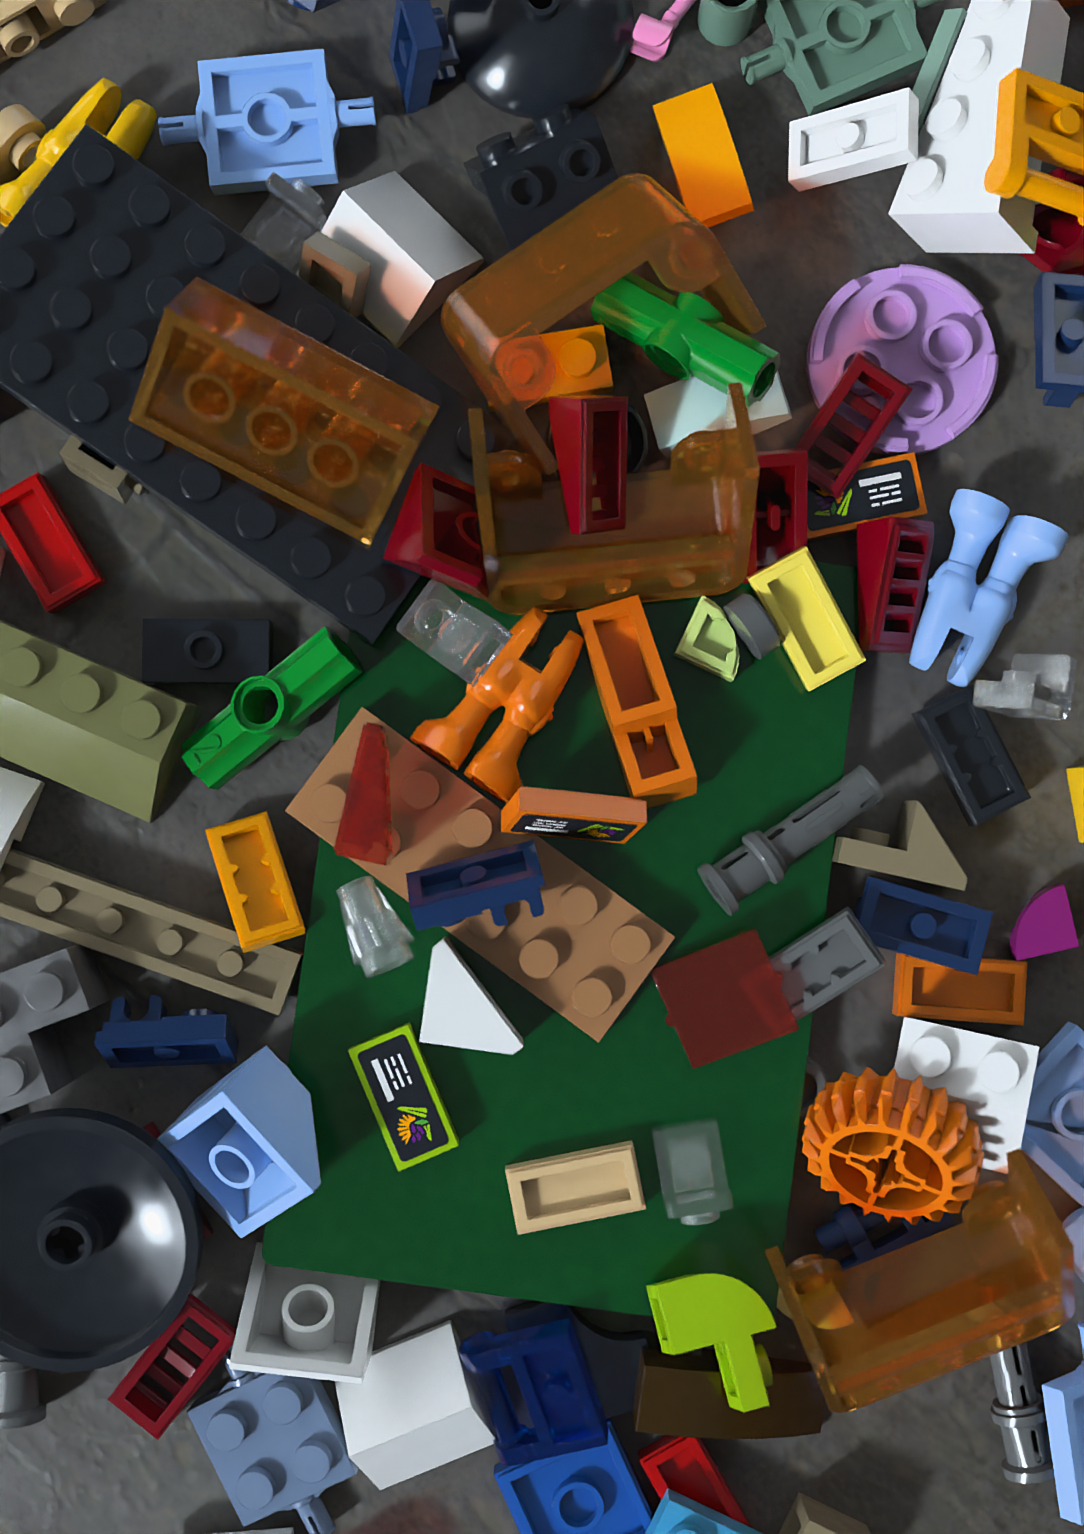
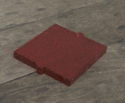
(724, 998)

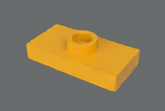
(255, 882)

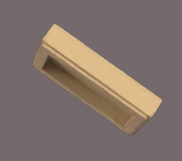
(575, 1187)

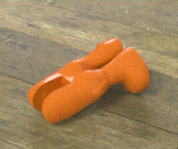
(528, 705)

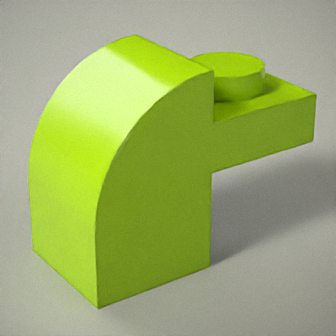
(722, 1313)

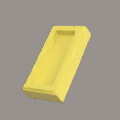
(806, 618)

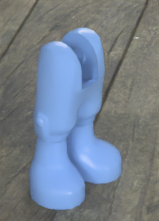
(984, 608)

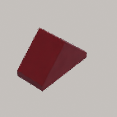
(779, 507)

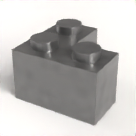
(30, 1003)

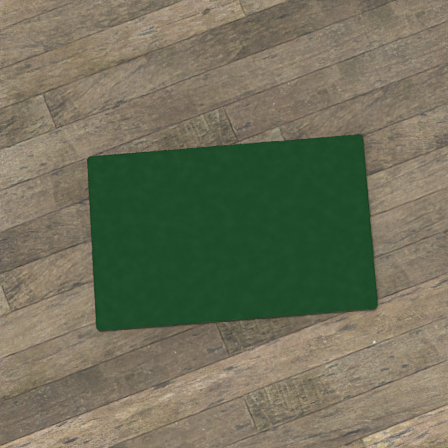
(450, 1220)

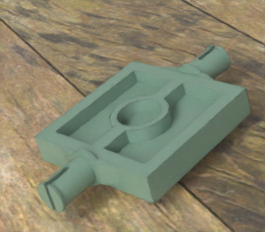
(838, 47)

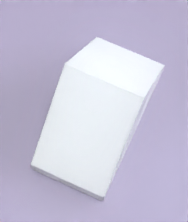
(461, 1009)

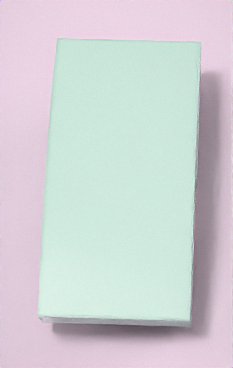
(696, 406)

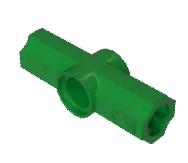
(686, 336)
(241, 731)

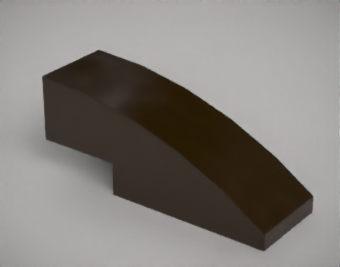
(688, 1399)

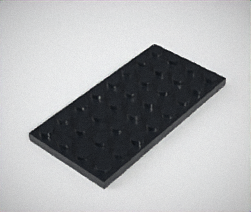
(78, 318)

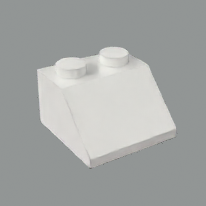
(978, 1070)

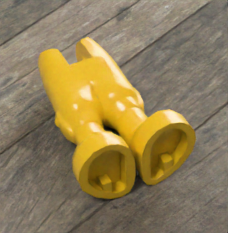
(98, 110)

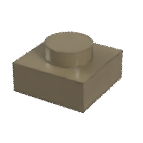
(335, 272)

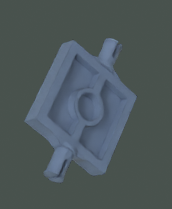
(274, 1444)

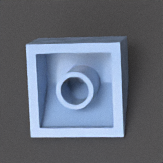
(249, 1143)

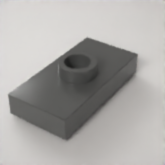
(826, 962)

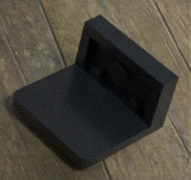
(541, 171)

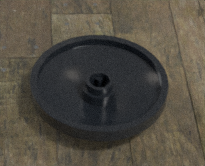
(91, 1239)

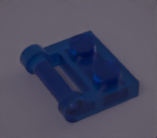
(553, 1387)

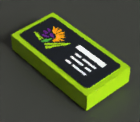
(404, 1096)

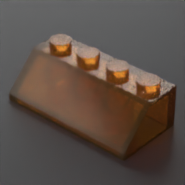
(280, 410)

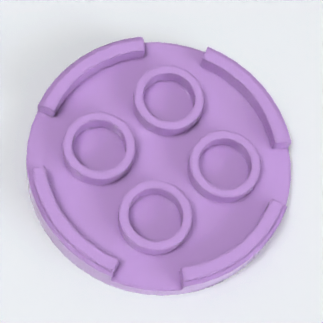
(921, 332)

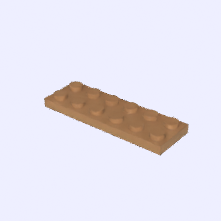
(575, 957)

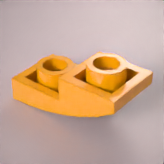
(703, 156)

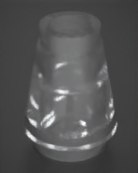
(373, 928)

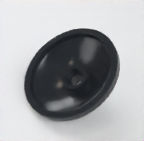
(541, 57)

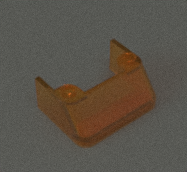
(504, 308)
(681, 535)
(936, 1300)

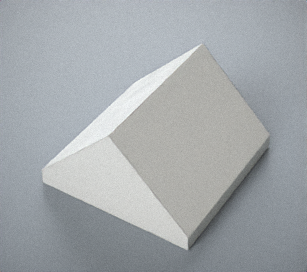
(411, 251)
(305, 1323)
(414, 1408)

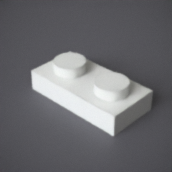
(854, 140)

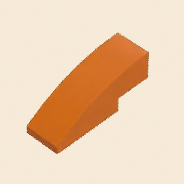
(637, 702)

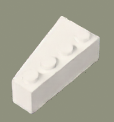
(944, 192)

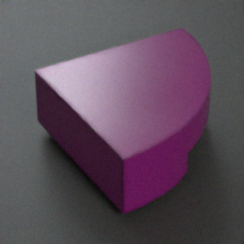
(1044, 925)

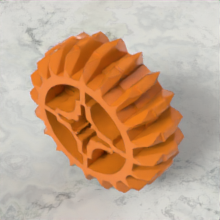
(893, 1146)

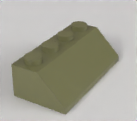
(89, 723)

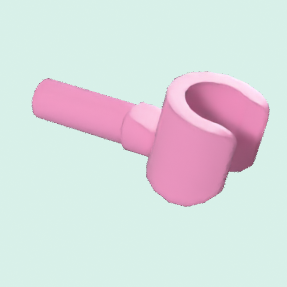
(654, 36)

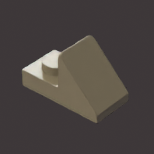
(916, 853)

